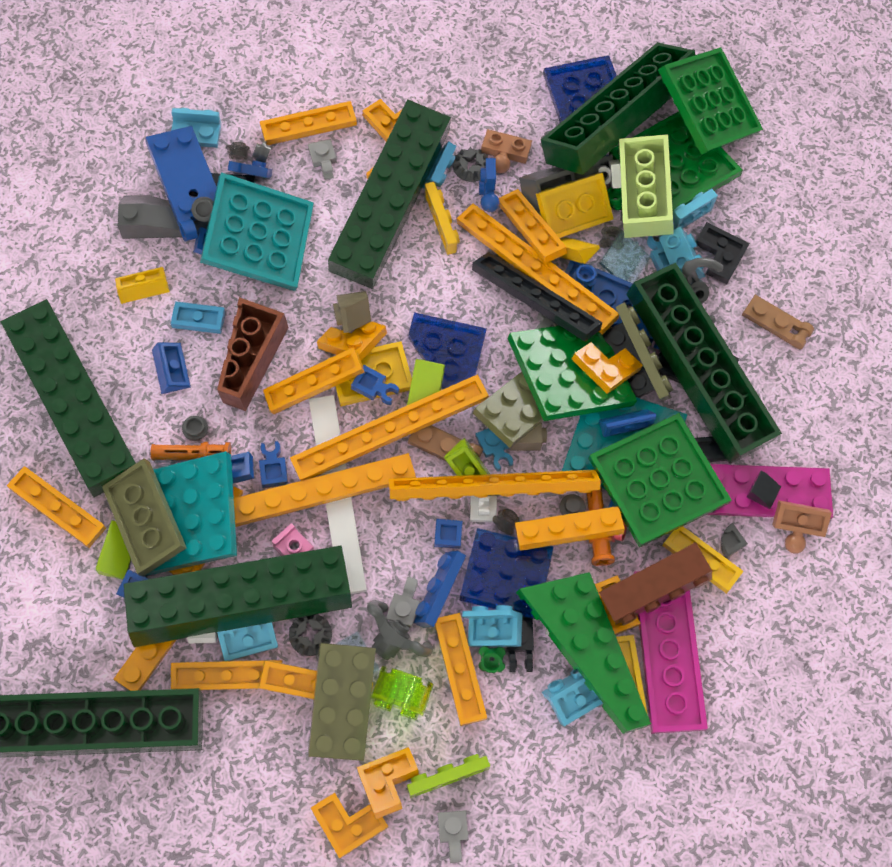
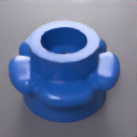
(588, 271)

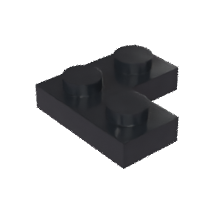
(726, 248)

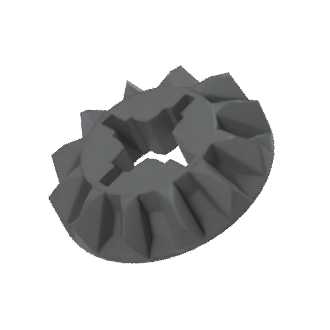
(461, 161)
(302, 644)

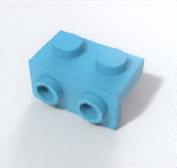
(680, 248)
(494, 627)

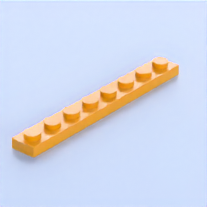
(527, 261)
(389, 428)
(493, 484)
(321, 489)

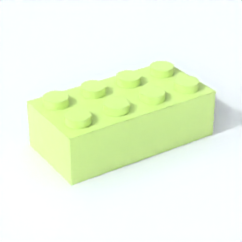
(646, 186)

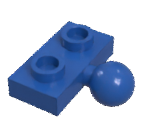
(489, 200)

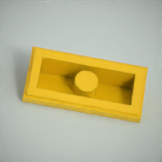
(579, 250)
(142, 285)

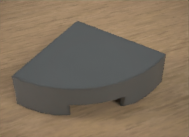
(732, 541)

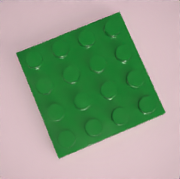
(710, 100)
(688, 168)
(557, 381)
(659, 479)

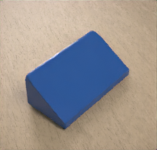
(170, 367)
(627, 422)

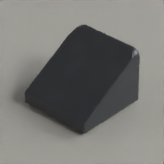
(764, 490)

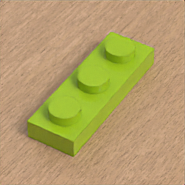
(447, 774)

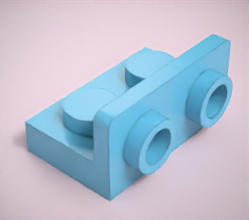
(204, 123)
(698, 207)
(247, 641)
(571, 697)

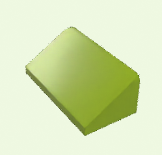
(425, 380)
(464, 460)
(114, 556)

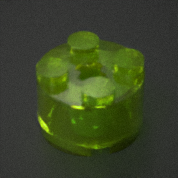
(401, 692)

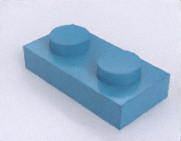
(444, 160)
(198, 317)

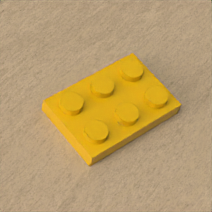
(576, 205)
(388, 361)

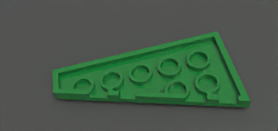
(585, 637)

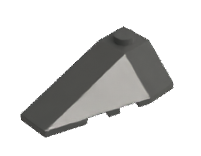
(554, 177)
(148, 218)

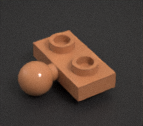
(505, 148)
(800, 520)

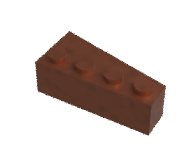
(250, 351)
(657, 584)

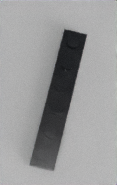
(537, 296)

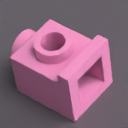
(286, 538)

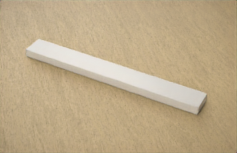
(339, 512)

